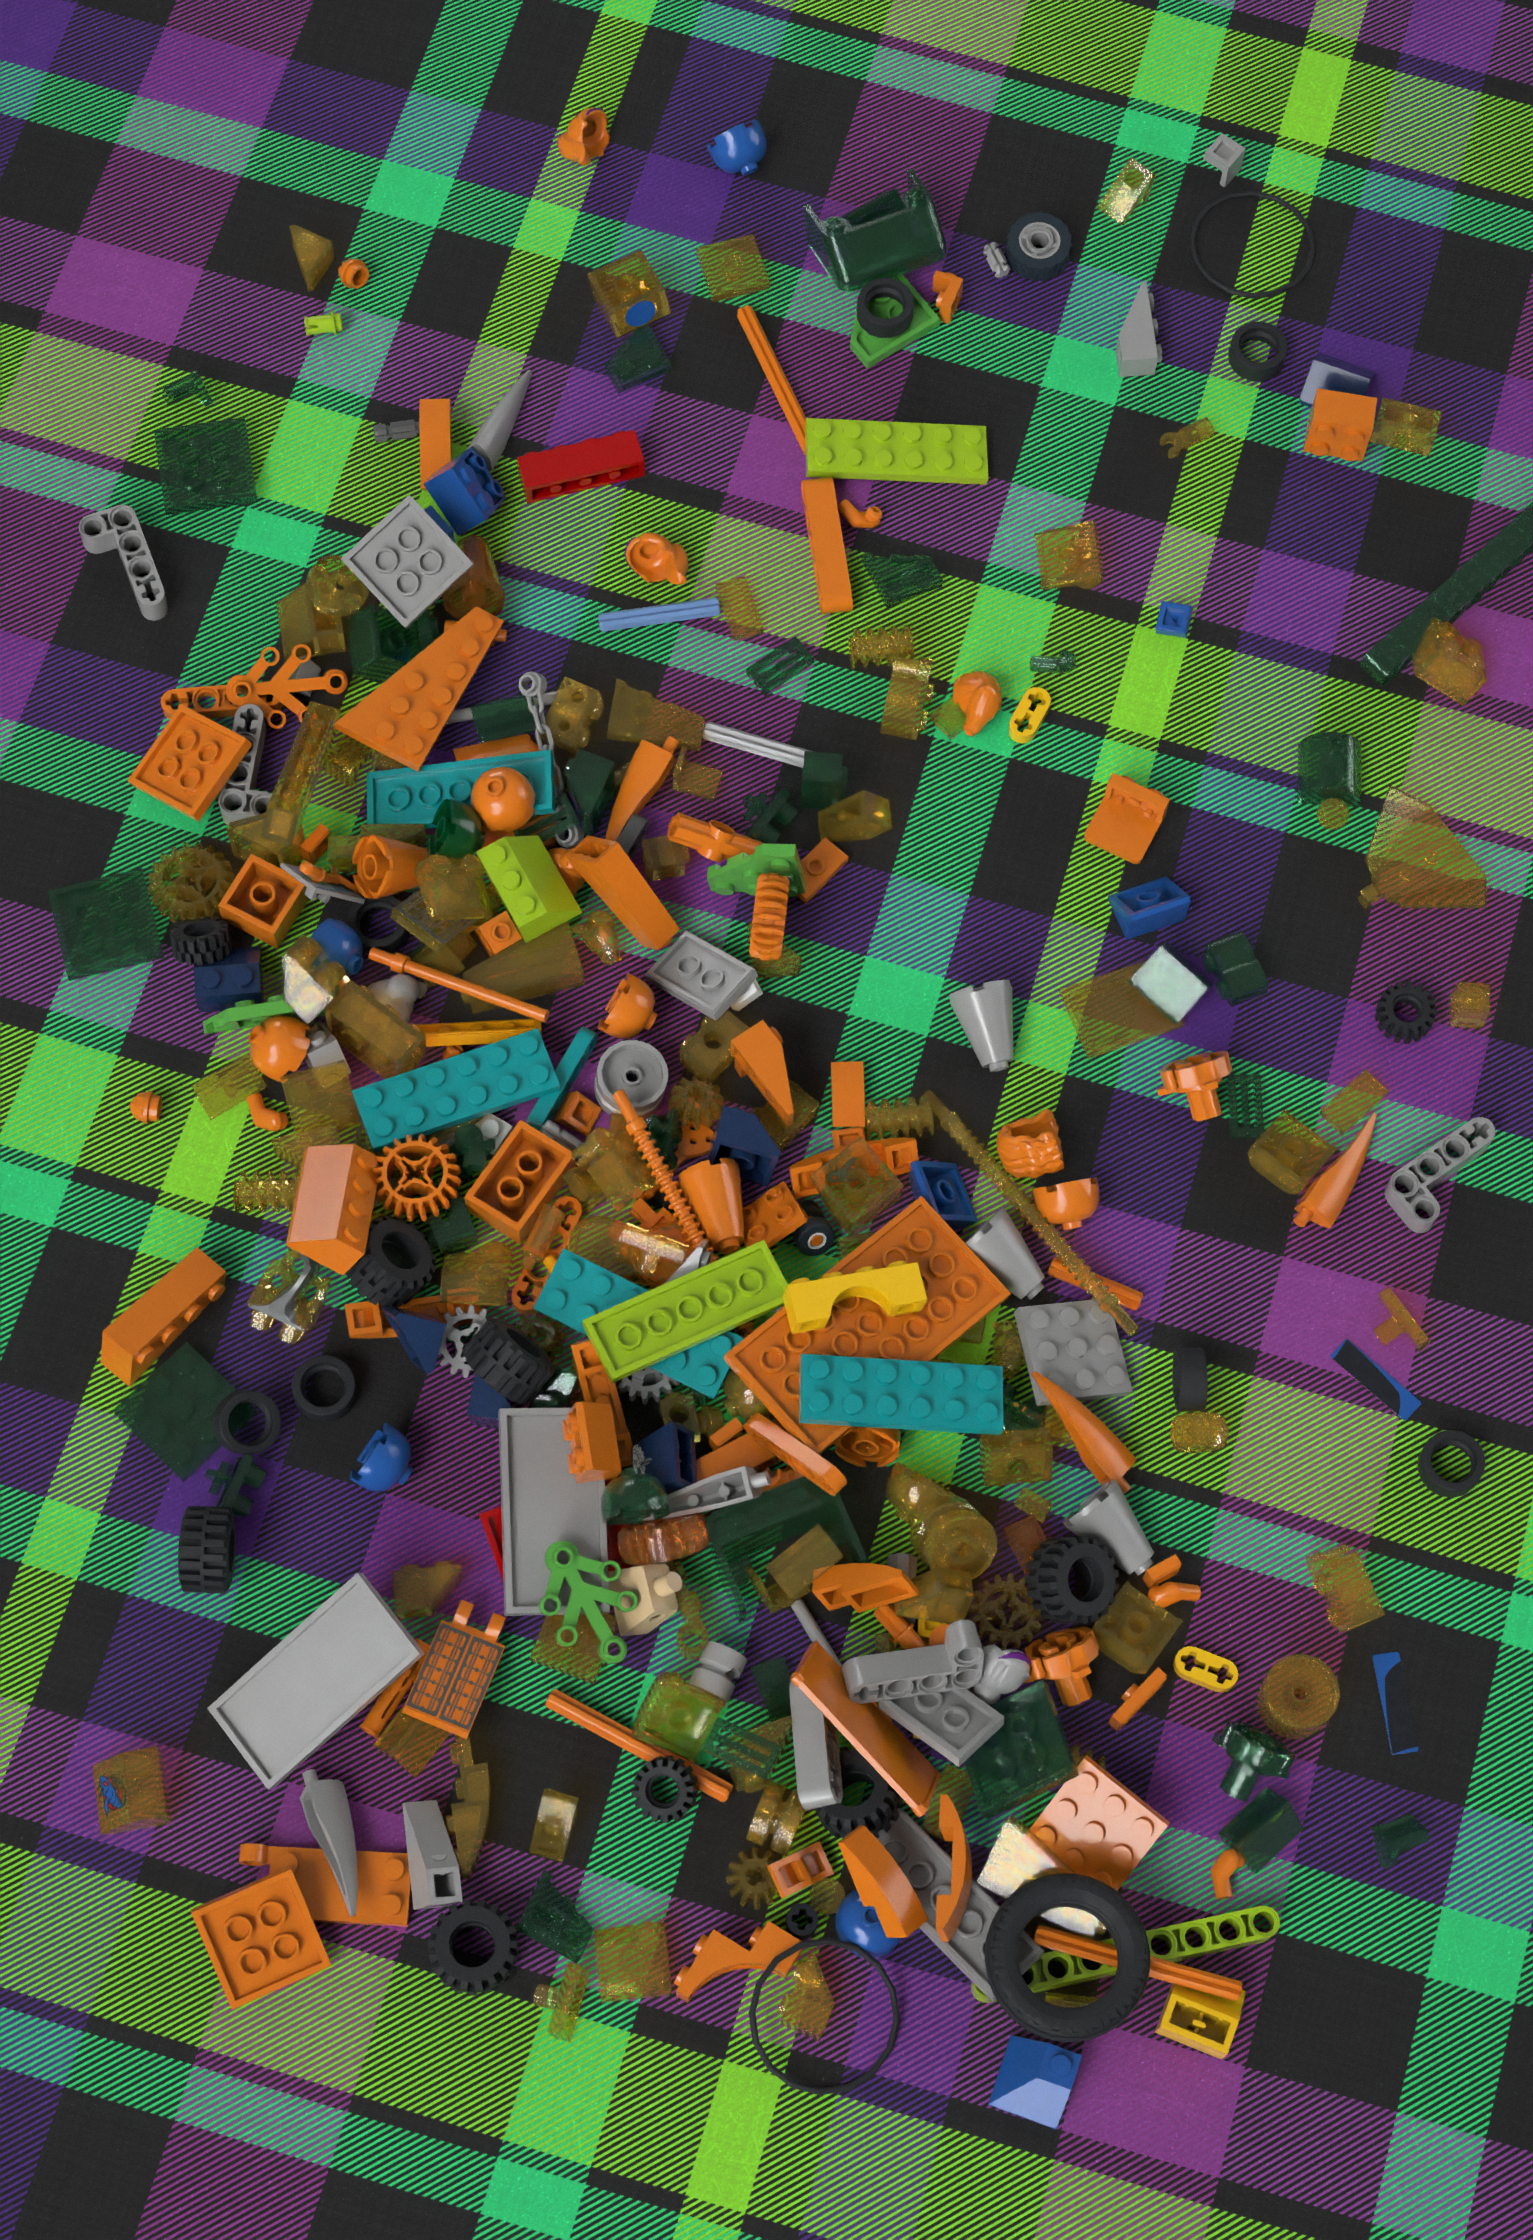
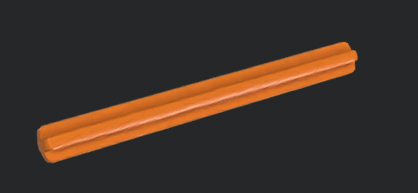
(773, 372)
(623, 1737)
(1159, 1968)

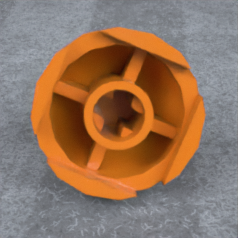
(503, 799)
(629, 1009)
(278, 1045)
(1068, 1202)
(869, 1444)

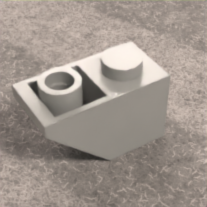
(322, 1047)

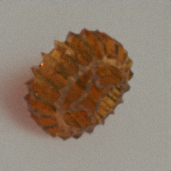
(662, 1539)

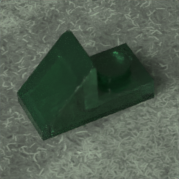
(773, 1687)

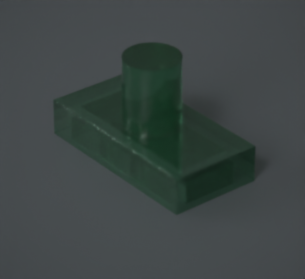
(556, 1390)

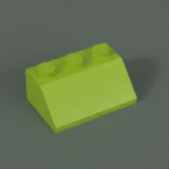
(528, 884)

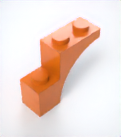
(721, 1955)

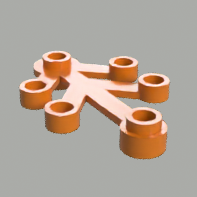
(280, 686)

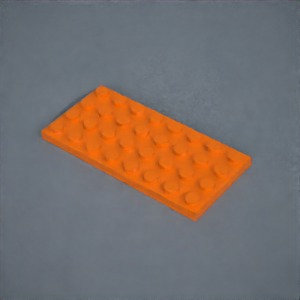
(958, 1297)

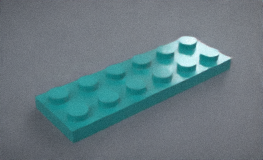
(414, 796)
(456, 1089)
(585, 1289)
(900, 1394)

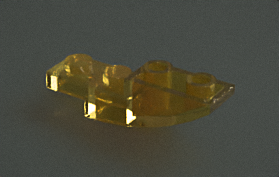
(469, 1818)

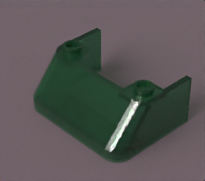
(881, 246)
(772, 1519)

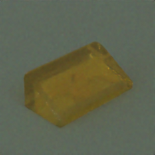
(228, 1086)

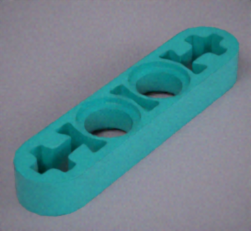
(566, 1073)

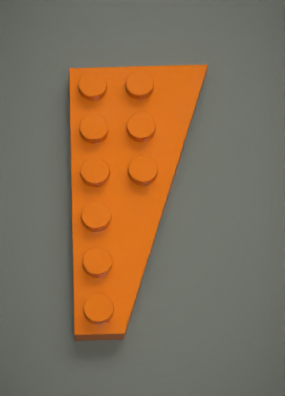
(417, 701)

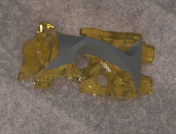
(289, 1300)

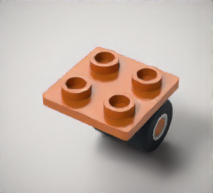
(780, 1214)

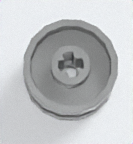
(634, 1062)

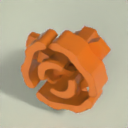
(1198, 1080)
(1065, 1661)

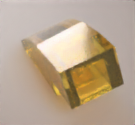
(342, 847)

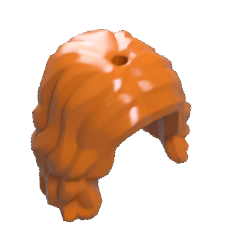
(1031, 1146)

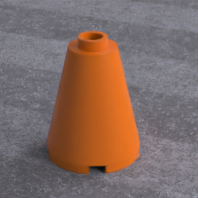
(385, 866)
(716, 1202)

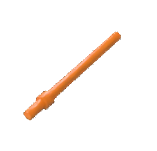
(402, 964)

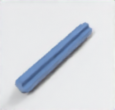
(658, 614)

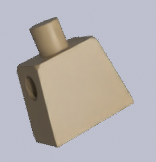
(655, 1594)

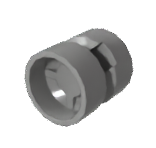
(718, 1670)

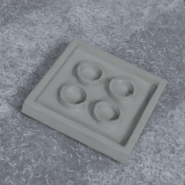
(407, 561)
(1073, 1348)

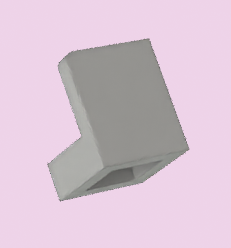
(1226, 156)

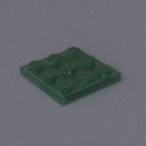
(205, 466)
(105, 924)
(176, 1411)
(1023, 1755)

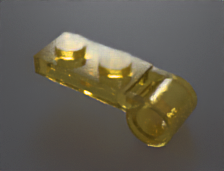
(689, 1608)

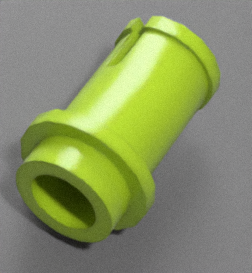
(323, 324)

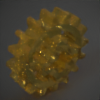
(993, 1611)

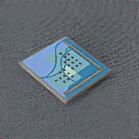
(324, 889)

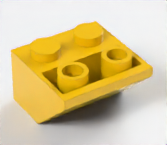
(1200, 2020)

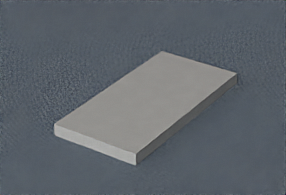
(543, 1507)
(315, 1681)

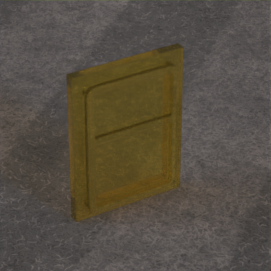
(1112, 1012)

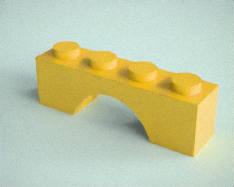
(894, 1288)

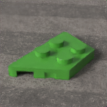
(248, 1015)

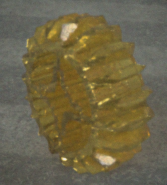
(171, 898)

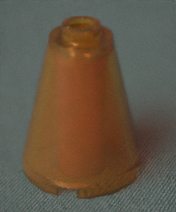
(478, 586)

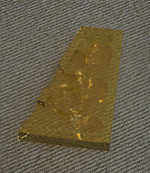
(640, 716)

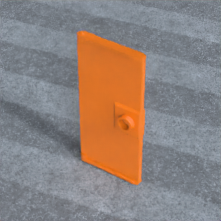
(867, 1729)

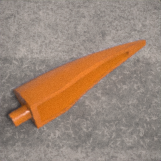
(641, 781)
(1331, 1190)
(1094, 1441)

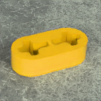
(1023, 712)
(1202, 1676)

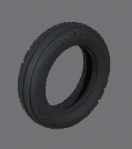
(1121, 1922)

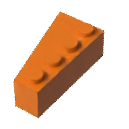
(161, 1316)

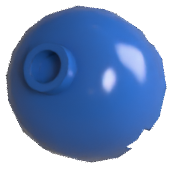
(739, 149)
(339, 944)
(384, 1461)
(862, 1927)

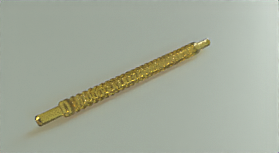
(1107, 1301)

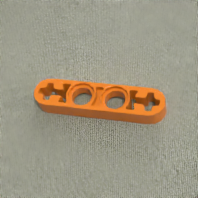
(221, 708)
(522, 1287)
(795, 1454)

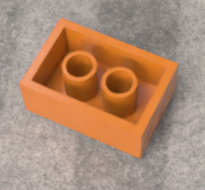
(519, 1181)

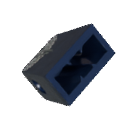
(668, 1456)

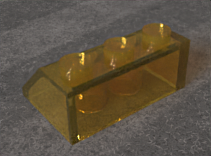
(374, 1032)

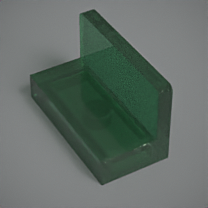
(502, 718)
(1262, 1829)

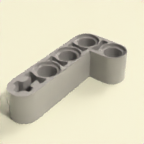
(135, 563)
(244, 792)
(1442, 1166)
(918, 1670)
(815, 1753)

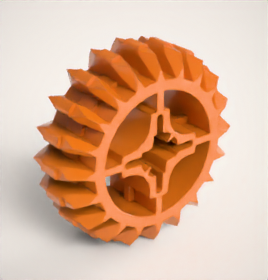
(769, 916)
(432, 1157)

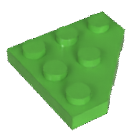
(872, 349)
(742, 870)

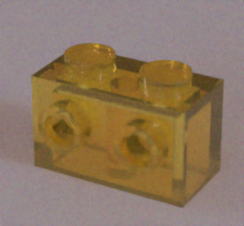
(572, 715)

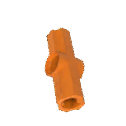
(711, 839)

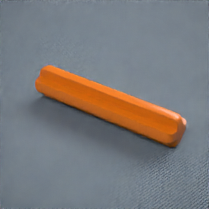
(1128, 1297)

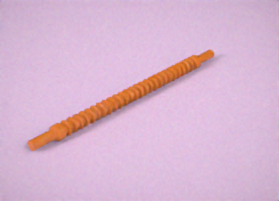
(636, 1126)

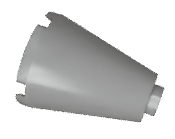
(987, 1021)
(1007, 1255)
(1111, 1521)

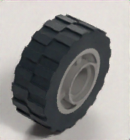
(1038, 262)

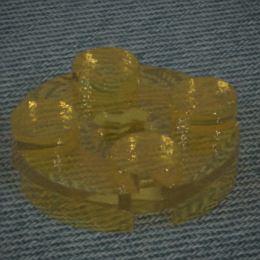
(328, 598)

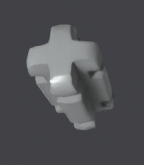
(996, 260)

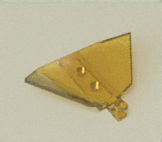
(1419, 860)

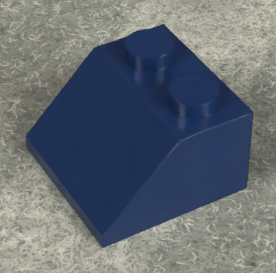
(229, 980)
(746, 1141)

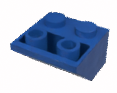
(465, 491)

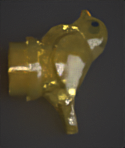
(600, 936)
(1007, 1349)

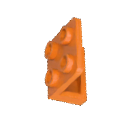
(1127, 819)

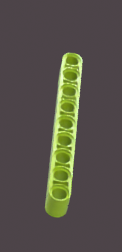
(1173, 1936)

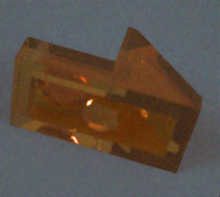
(1024, 1539)

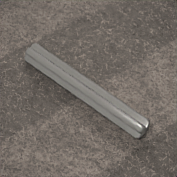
(754, 744)

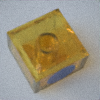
(628, 293)

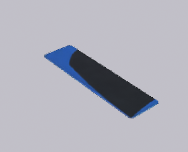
(1375, 1379)
(1395, 1703)

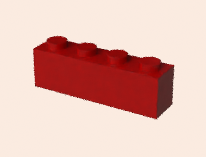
(581, 466)

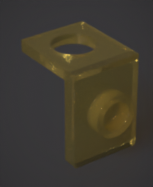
(695, 778)
(772, 1597)

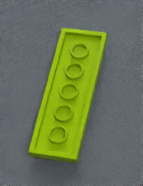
(896, 451)
(686, 1311)

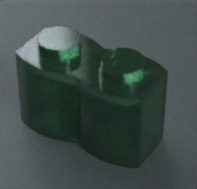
(1235, 968)

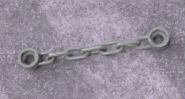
(537, 689)

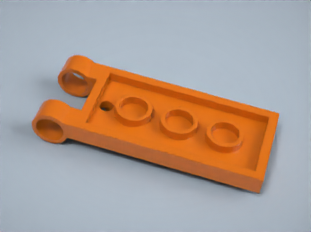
(382, 1883)

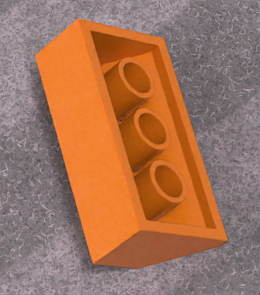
(333, 1205)

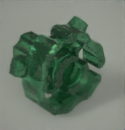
(1251, 1757)

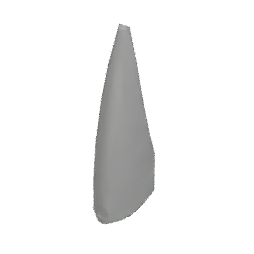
(497, 427)
(718, 1491)
(332, 1826)

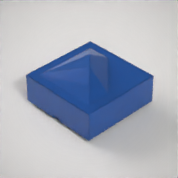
(1174, 619)

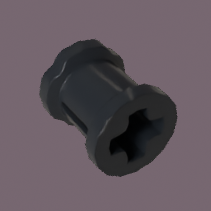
(810, 1916)

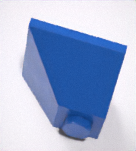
(1035, 2080)

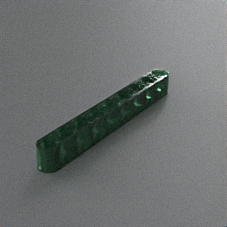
(1452, 597)

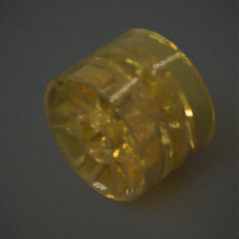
(776, 1818)

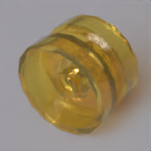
(953, 1536)
(1294, 1716)

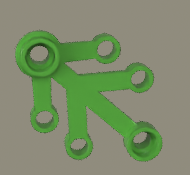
(583, 1597)

